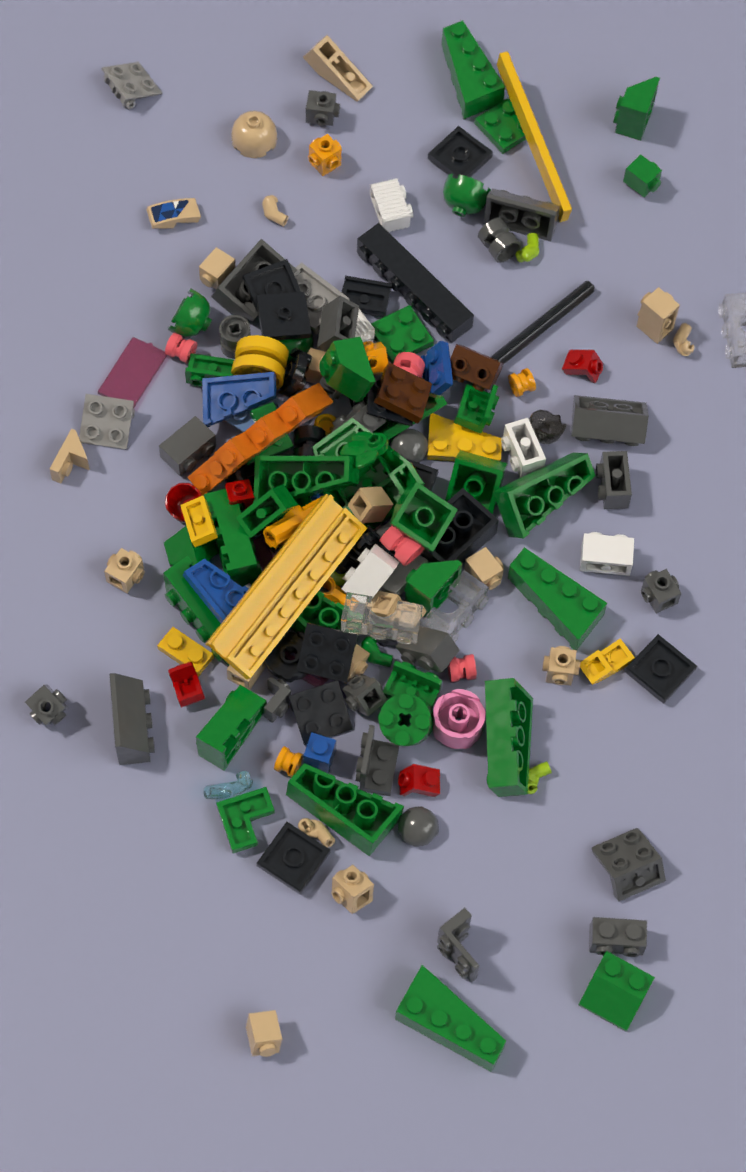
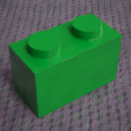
(266, 510)

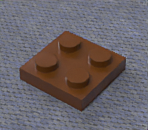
(403, 393)

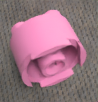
(455, 705)

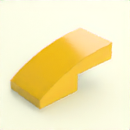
(606, 662)

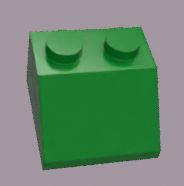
(635, 108)
(348, 368)
(478, 477)
(422, 515)
(431, 583)
(616, 991)

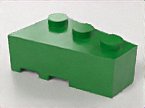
(230, 727)

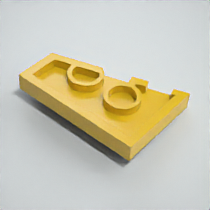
(449, 438)

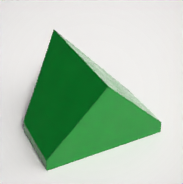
(180, 546)

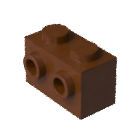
(474, 367)

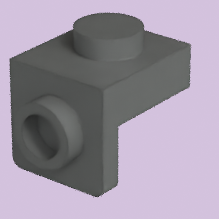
(279, 702)

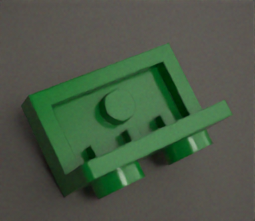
(206, 367)
(476, 408)
(409, 680)

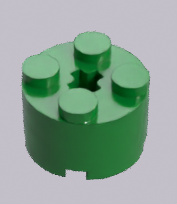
(391, 718)

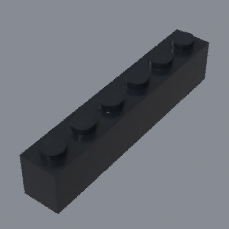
(414, 283)

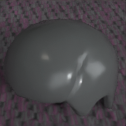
(410, 445)
(418, 826)

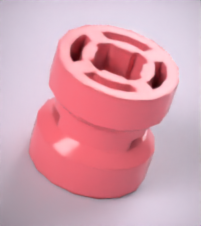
(180, 347)
(462, 668)

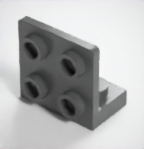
(376, 764)
(630, 863)
(449, 944)

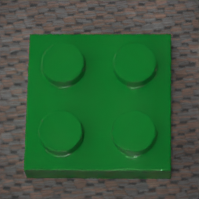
(501, 126)
(402, 333)

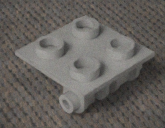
(130, 83)
(106, 421)

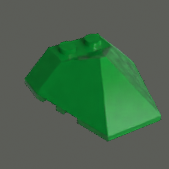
(388, 470)

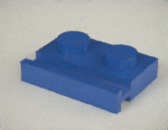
(438, 368)

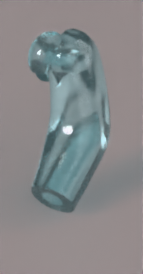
(229, 789)

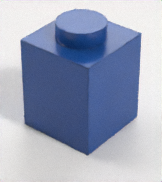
(320, 752)

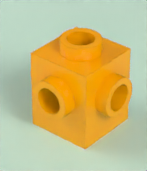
(325, 154)
(376, 355)

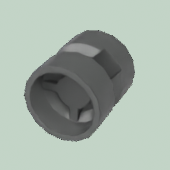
(499, 240)
(231, 331)

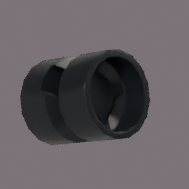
(305, 438)

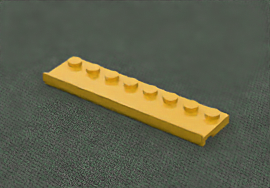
(286, 586)

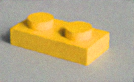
(199, 521)
(184, 650)

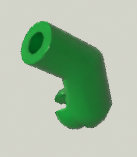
(376, 656)

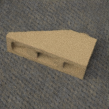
(337, 68)

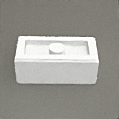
(396, 582)

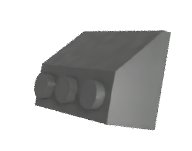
(522, 213)
(232, 291)
(609, 420)
(131, 719)

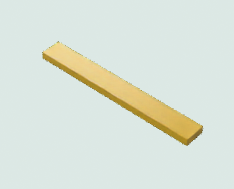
(533, 135)

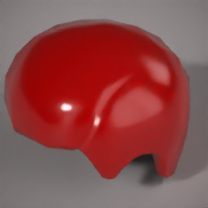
(179, 495)

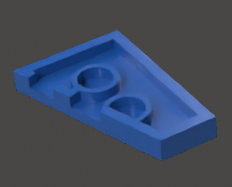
(235, 394)
(214, 588)

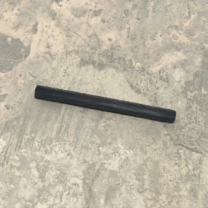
(544, 322)

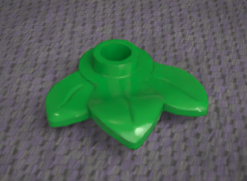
(365, 447)

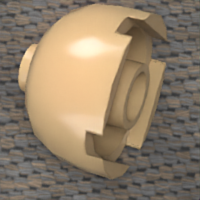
(254, 134)

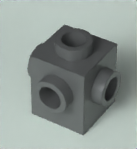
(321, 108)
(660, 590)
(364, 694)
(38, 702)

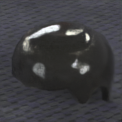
(546, 426)

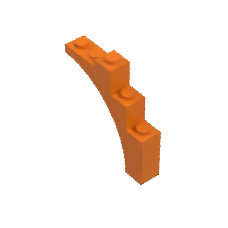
(259, 437)

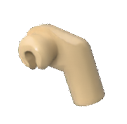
(271, 211)
(680, 340)
(318, 830)

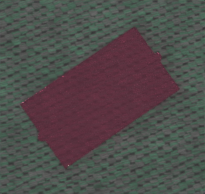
(133, 371)

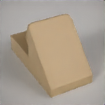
(69, 454)

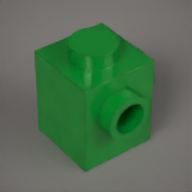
(643, 176)

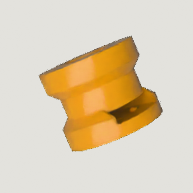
(522, 382)
(288, 761)

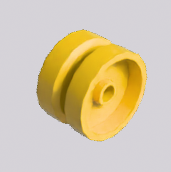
(260, 355)

